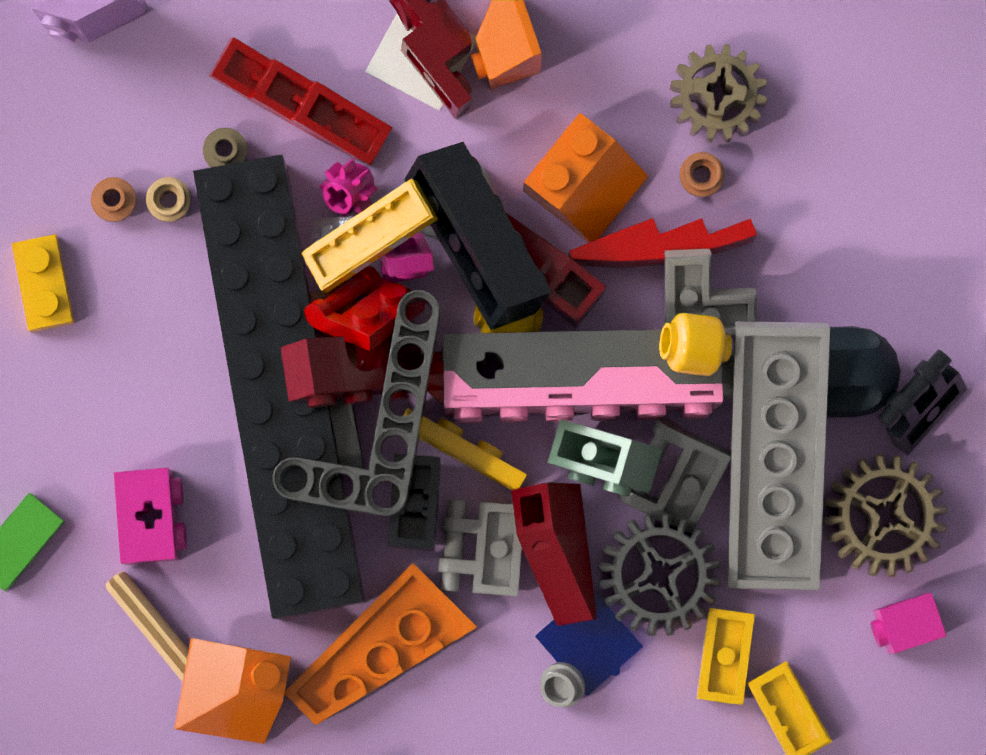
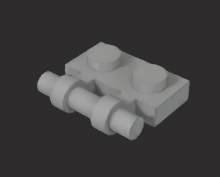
(497, 549)

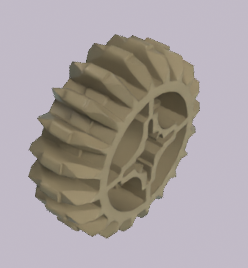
(904, 482)

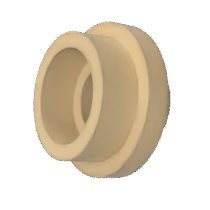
(165, 186)

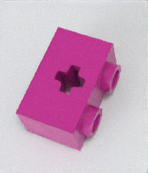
(133, 495)

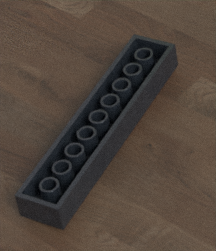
(261, 307)

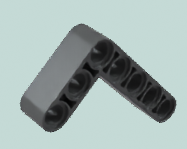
(388, 426)

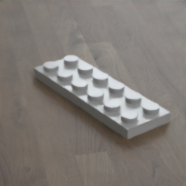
(778, 455)

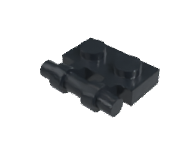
(922, 402)

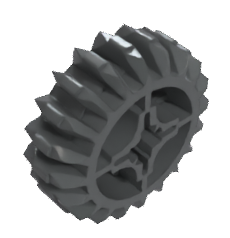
(693, 556)

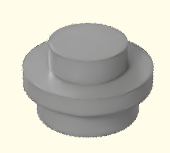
(562, 685)

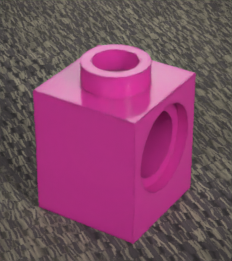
(907, 624)

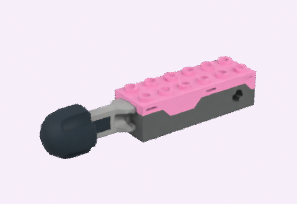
(625, 373)

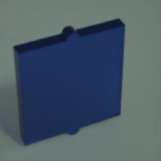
(591, 646)

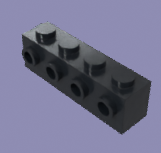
(479, 236)

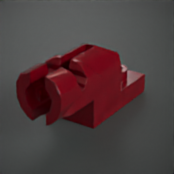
(434, 47)

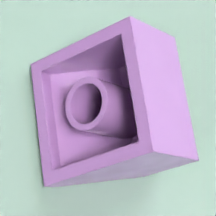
(85, 18)

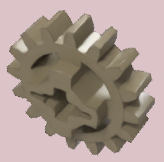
(701, 89)

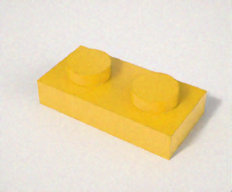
(43, 283)
(725, 656)

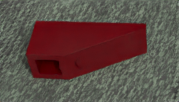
(571, 286)
(556, 546)

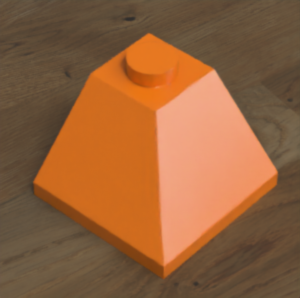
(506, 45)
(231, 691)

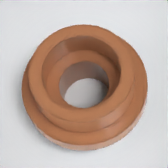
(705, 161)
(122, 209)

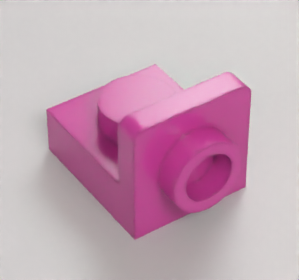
(408, 260)

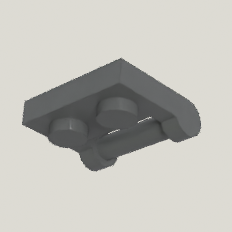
(690, 480)

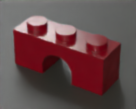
(322, 371)

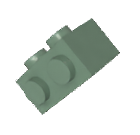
(604, 456)

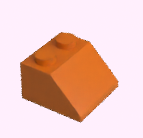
(585, 179)

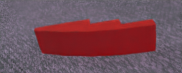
(300, 101)
(644, 245)

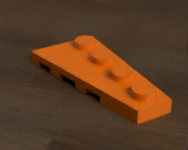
(387, 639)

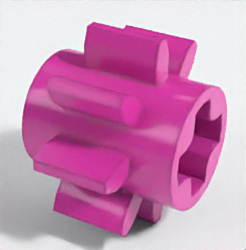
(348, 188)

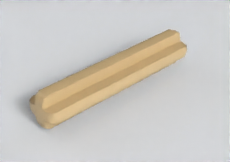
(149, 621)

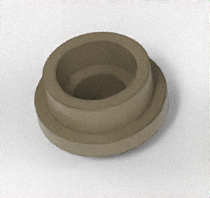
(221, 135)

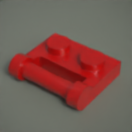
(371, 318)

